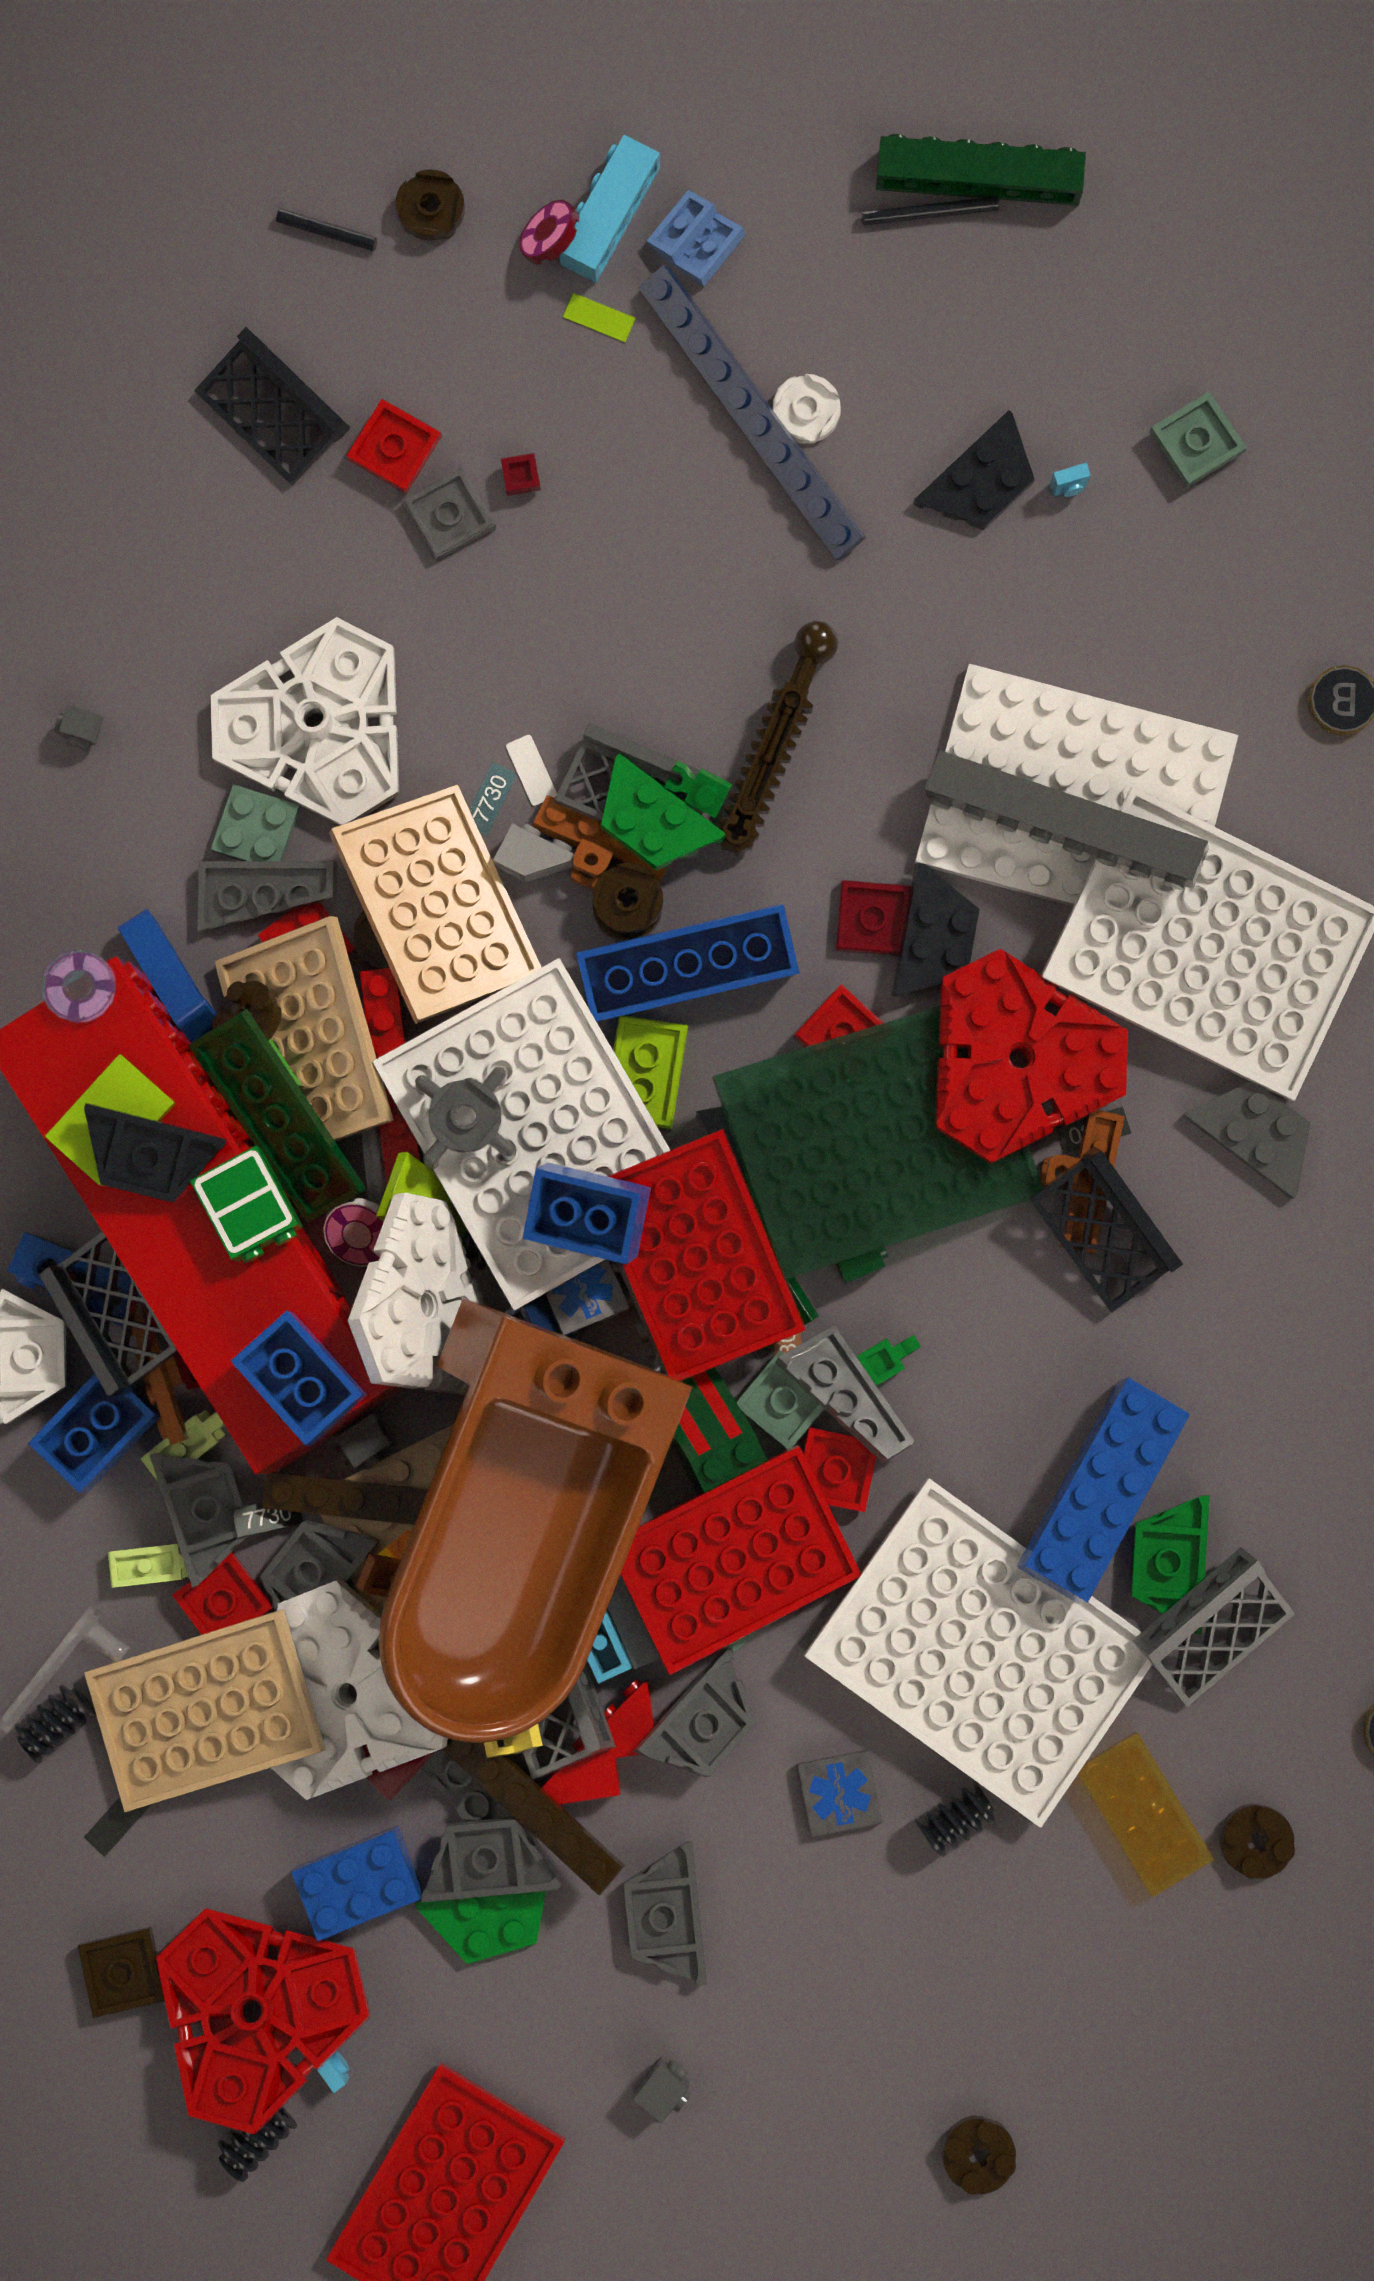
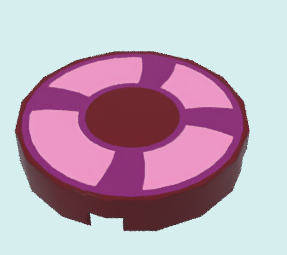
(549, 232)

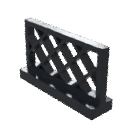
(297, 392)
(1129, 1210)
(92, 1332)

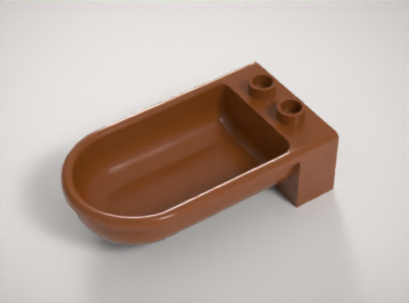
(522, 1525)

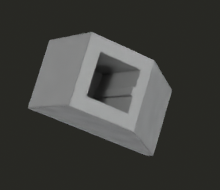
(530, 856)

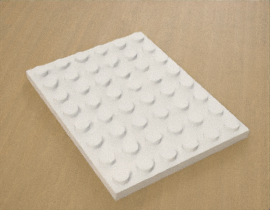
(1075, 747)
(1226, 969)
(559, 1106)
(981, 1654)

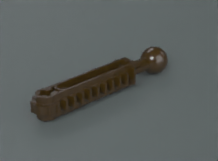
(815, 645)

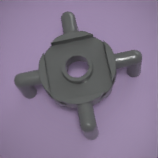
(464, 1138)

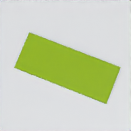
(599, 317)

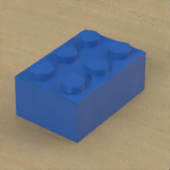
(586, 1213)
(299, 1378)
(93, 1433)
(357, 1883)

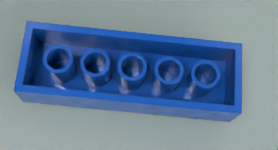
(687, 962)
(1103, 1490)

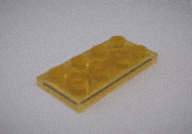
(1144, 1814)

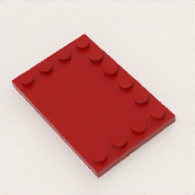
(706, 1261)
(735, 1559)
(447, 2188)

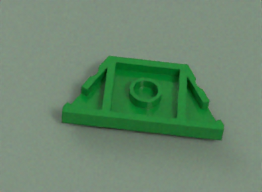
(653, 819)
(1170, 1554)
(487, 1924)

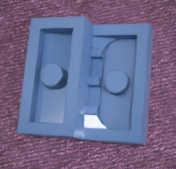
(696, 238)

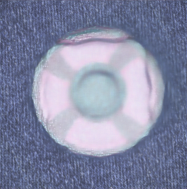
(78, 986)

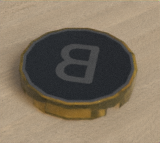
(1342, 700)

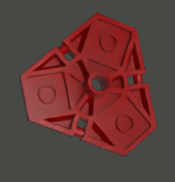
(1070, 1057)
(307, 1999)

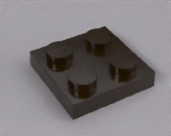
(121, 1972)

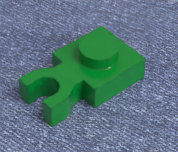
(704, 790)

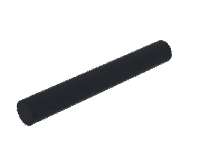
(326, 229)

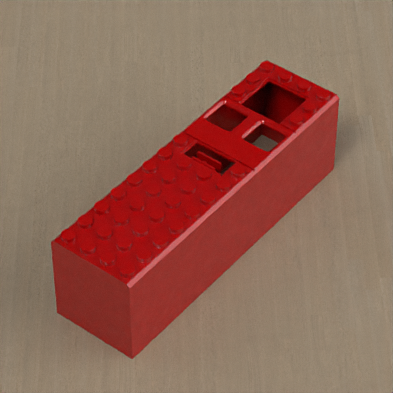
(172, 1248)

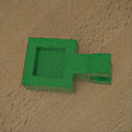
(884, 1361)

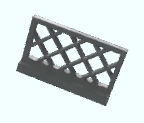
(607, 747)
(1200, 1609)
(590, 1725)

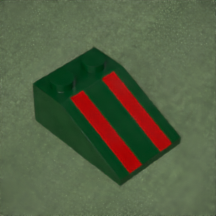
(714, 1434)

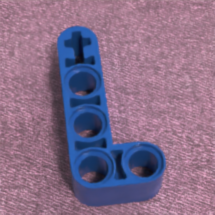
(168, 975)

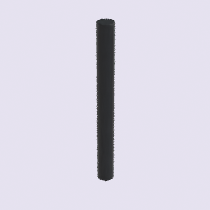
(930, 210)

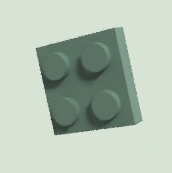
(1197, 439)
(255, 826)
(779, 1405)

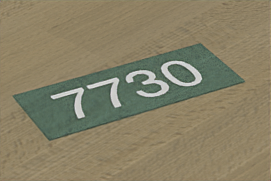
(491, 796)

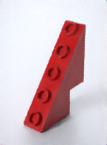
(598, 1774)

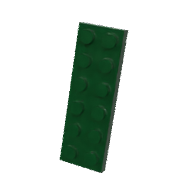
(277, 1115)

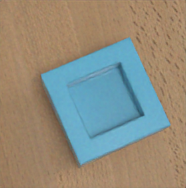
(1070, 480)
(335, 2072)

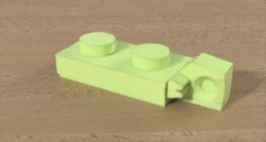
(203, 1433)
(146, 1565)

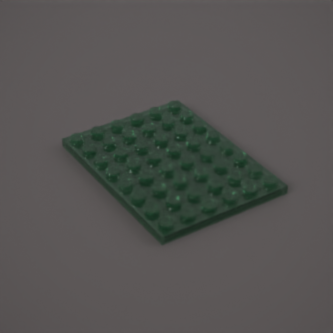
(850, 1149)

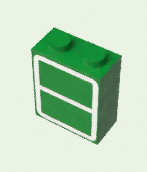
(247, 1205)

